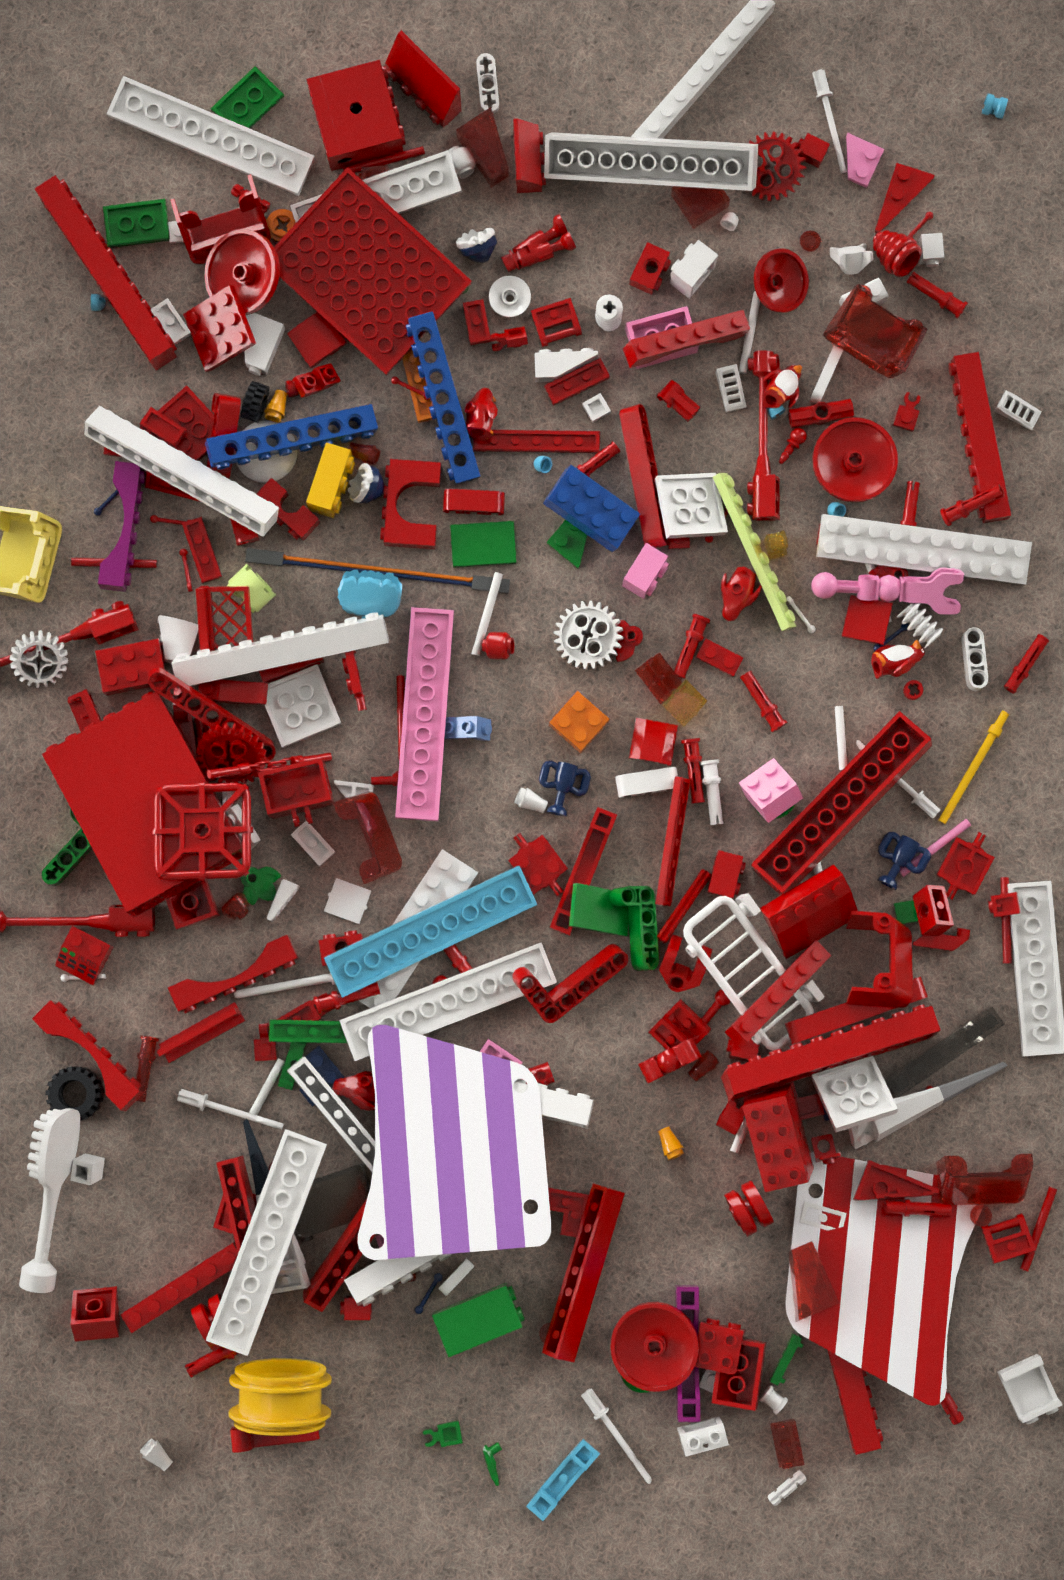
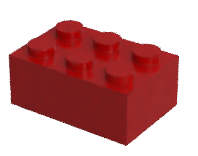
(128, 666)

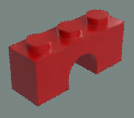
(300, 522)

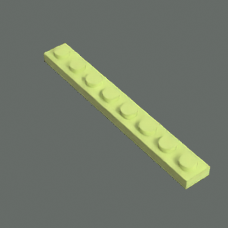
(751, 544)

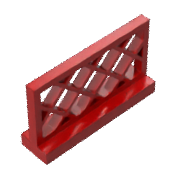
(205, 615)
(201, 1033)

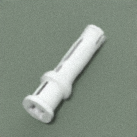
(711, 781)

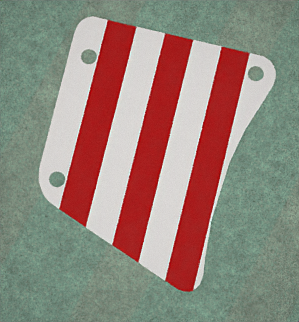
(890, 1280)

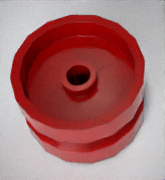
(745, 1210)
(204, 1317)

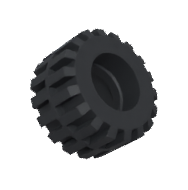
(87, 1078)

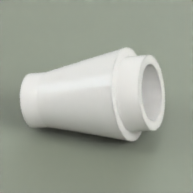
(529, 800)
(156, 1454)

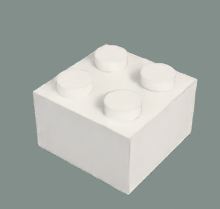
(693, 268)

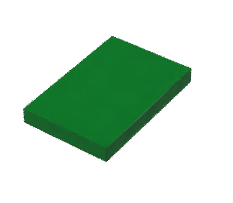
(248, 99)
(136, 223)
(483, 544)
(594, 912)

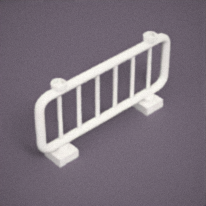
(746, 907)

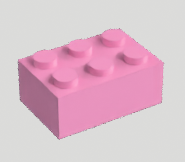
(660, 323)

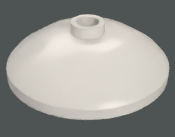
(275, 467)

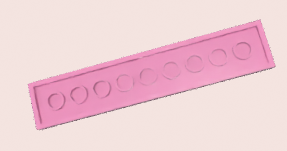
(424, 714)

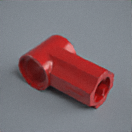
(676, 398)

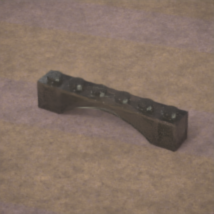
(943, 1052)

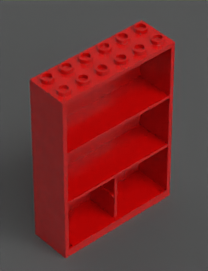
(111, 788)

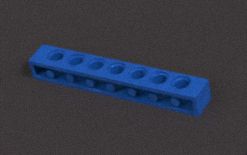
(427, 323)
(362, 415)

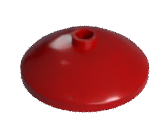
(789, 276)

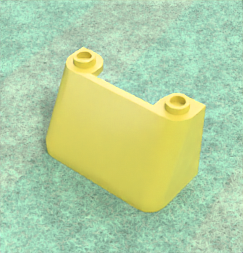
(27, 553)

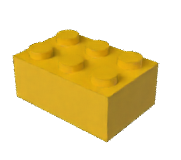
(330, 480)

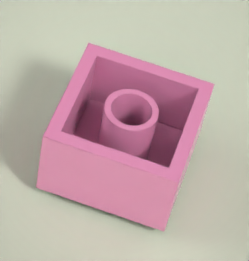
(645, 570)
(771, 790)

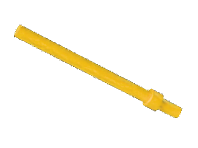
(994, 731)

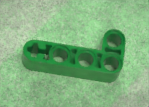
(70, 848)
(643, 953)

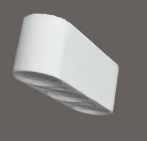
(976, 649)
(646, 781)

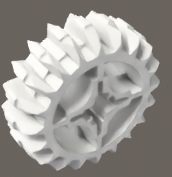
(30, 659)

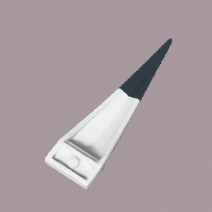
(292, 1272)

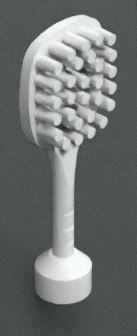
(52, 1167)

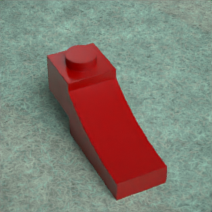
(235, 691)

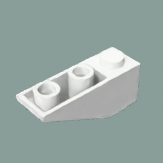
(554, 365)

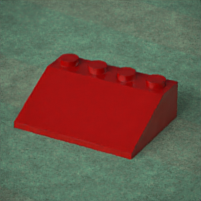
(423, 81)
(809, 911)

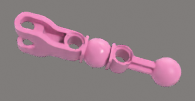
(889, 588)

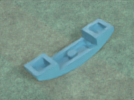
(562, 1479)

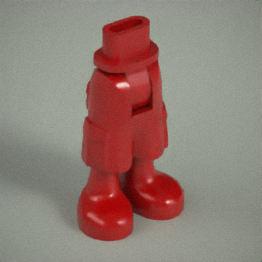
(537, 248)

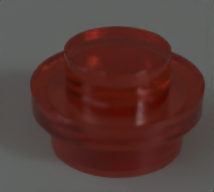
(810, 241)
(980, 1215)

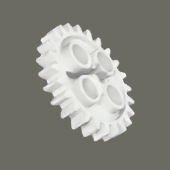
(570, 629)

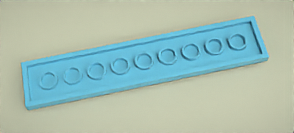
(430, 931)

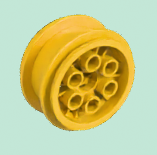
(280, 1396)

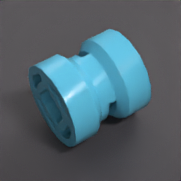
(995, 106)

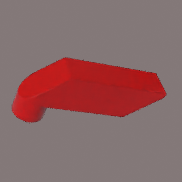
(943, 942)

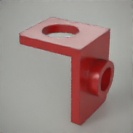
(828, 1157)

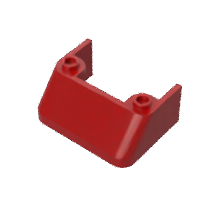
(202, 234)
(890, 988)

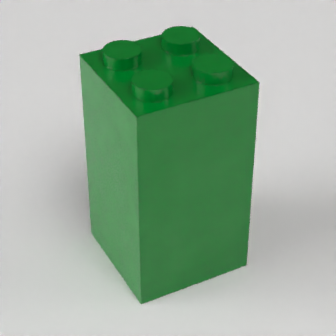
(478, 1319)

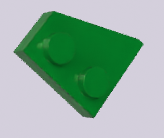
(569, 543)

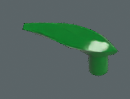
(488, 1453)

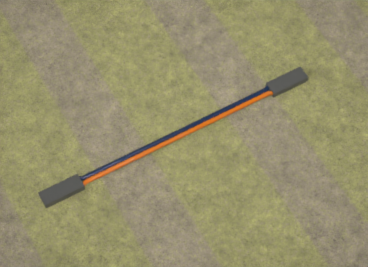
(276, 559)

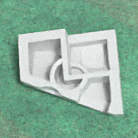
(176, 636)

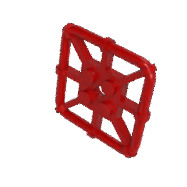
(192, 841)

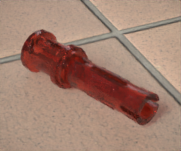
(146, 1057)

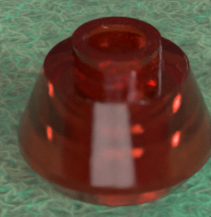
(236, 907)

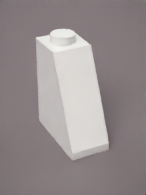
(267, 337)

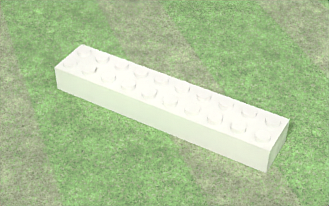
(651, 161)

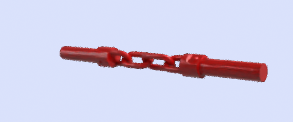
(245, 768)

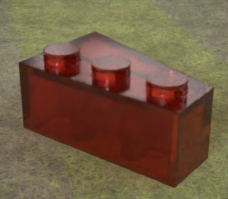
(485, 146)
(810, 1282)

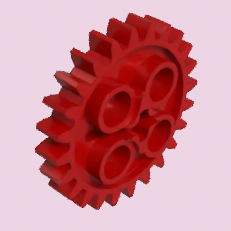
(788, 157)
(214, 757)

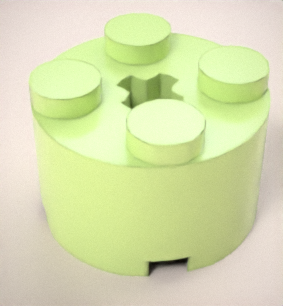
(260, 591)

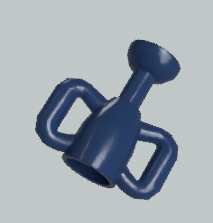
(563, 783)
(901, 857)

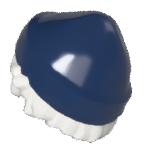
(477, 245)
(366, 485)

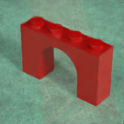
(401, 476)

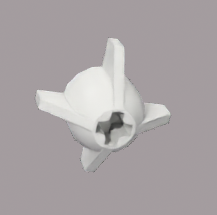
(851, 258)

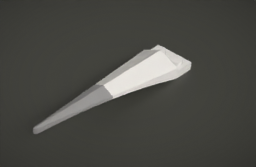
(915, 1105)

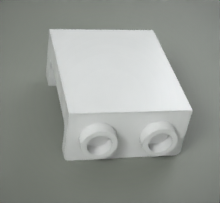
(1029, 1389)

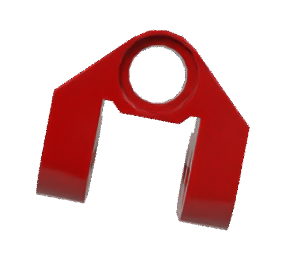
(669, 970)

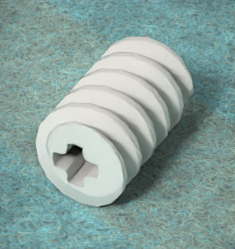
(611, 320)
(920, 624)

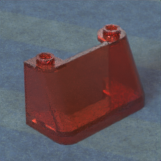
(874, 334)
(377, 834)
(966, 1188)

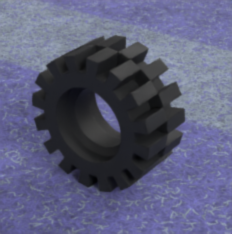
(255, 401)

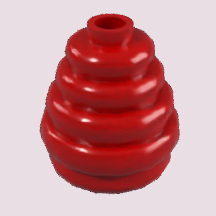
(896, 252)

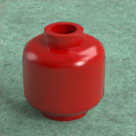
(498, 645)

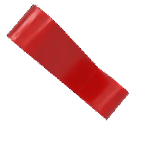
(225, 421)
(244, 1441)

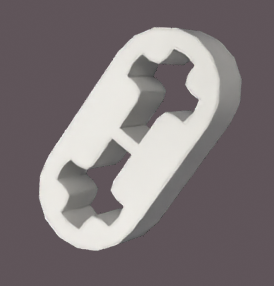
(454, 1279)

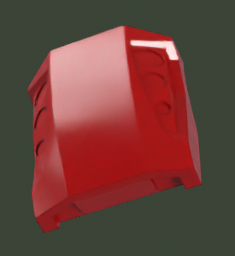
(653, 741)

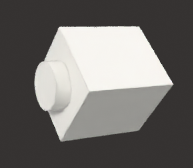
(932, 249)
(87, 1169)

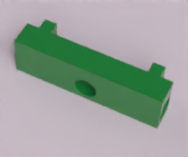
(295, 1053)
(794, 1342)

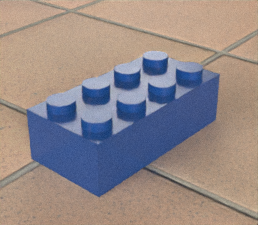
(591, 508)

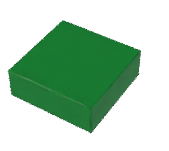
(905, 912)

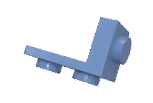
(468, 727)

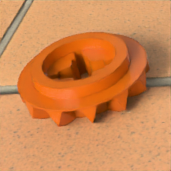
(283, 215)

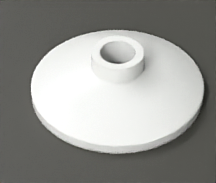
(509, 286)

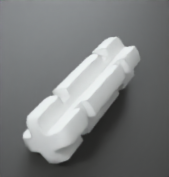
(787, 1488)

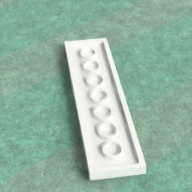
(407, 185)
(443, 880)
(1037, 970)

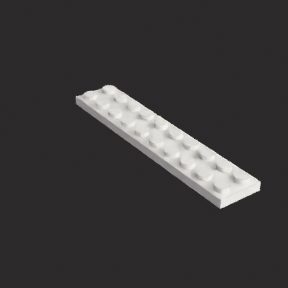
(211, 135)
(923, 549)
(449, 999)
(266, 1242)

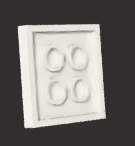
(690, 505)
(300, 706)
(854, 1094)

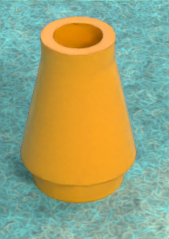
(276, 408)
(670, 1144)

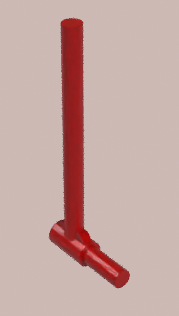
(393, 780)

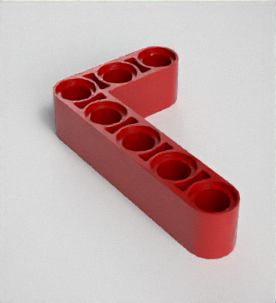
(570, 985)

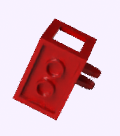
(296, 790)

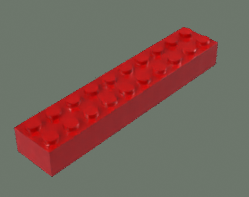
(105, 270)
(842, 804)
(828, 1053)

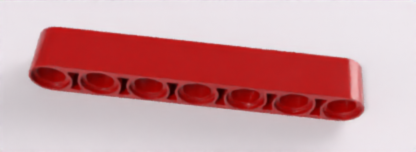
(643, 473)
(203, 708)
(841, 1016)

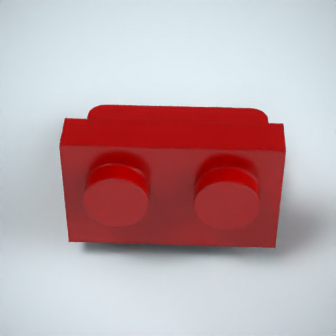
(719, 1346)

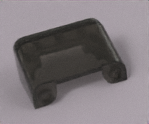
(333, 1201)

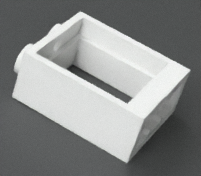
(701, 1433)

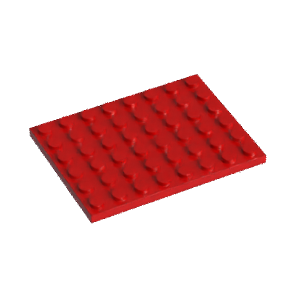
(366, 270)

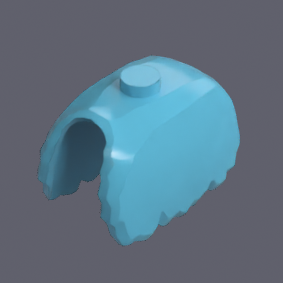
(369, 593)

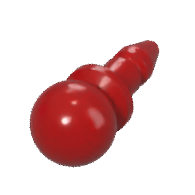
(797, 437)

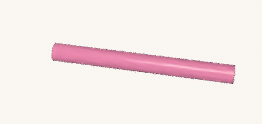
(939, 844)

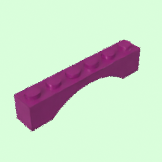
(114, 569)
(688, 1391)

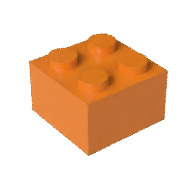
(579, 722)

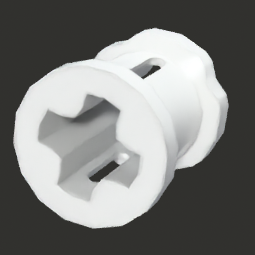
(773, 1399)

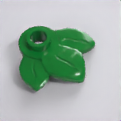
(262, 886)

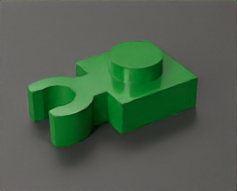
(448, 1434)

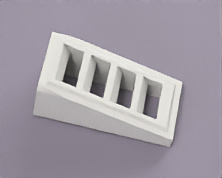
(735, 378)
(1000, 409)
(283, 896)

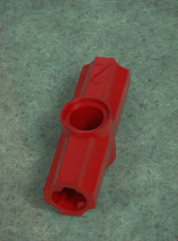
(807, 415)

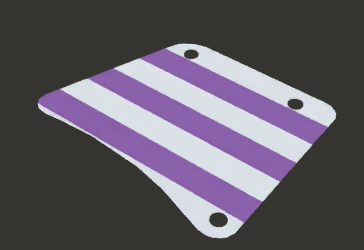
(452, 1151)

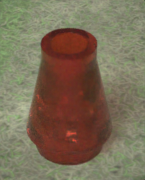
(365, 453)
(703, 1065)

